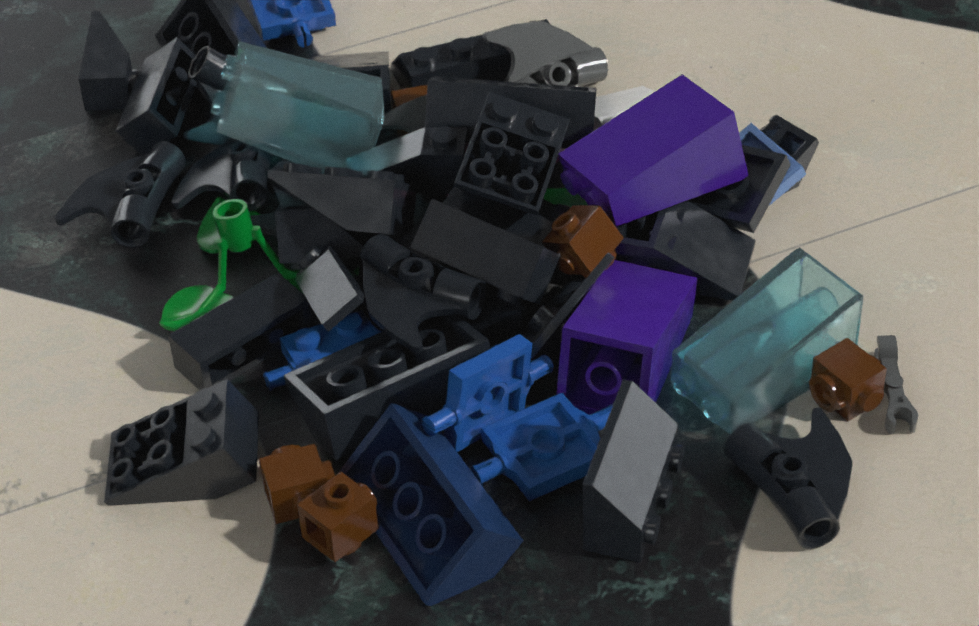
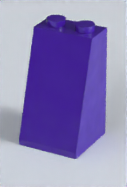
(656, 154)
(624, 332)

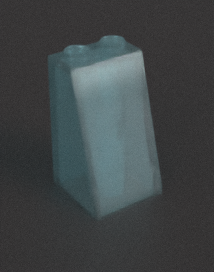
(298, 106)
(765, 342)

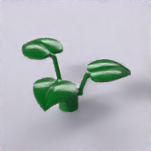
(222, 229)

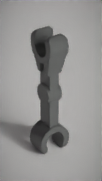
(899, 405)

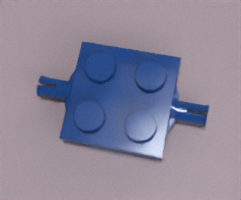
(289, 17)
(316, 342)
(487, 391)
(542, 446)

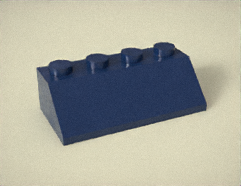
(430, 507)

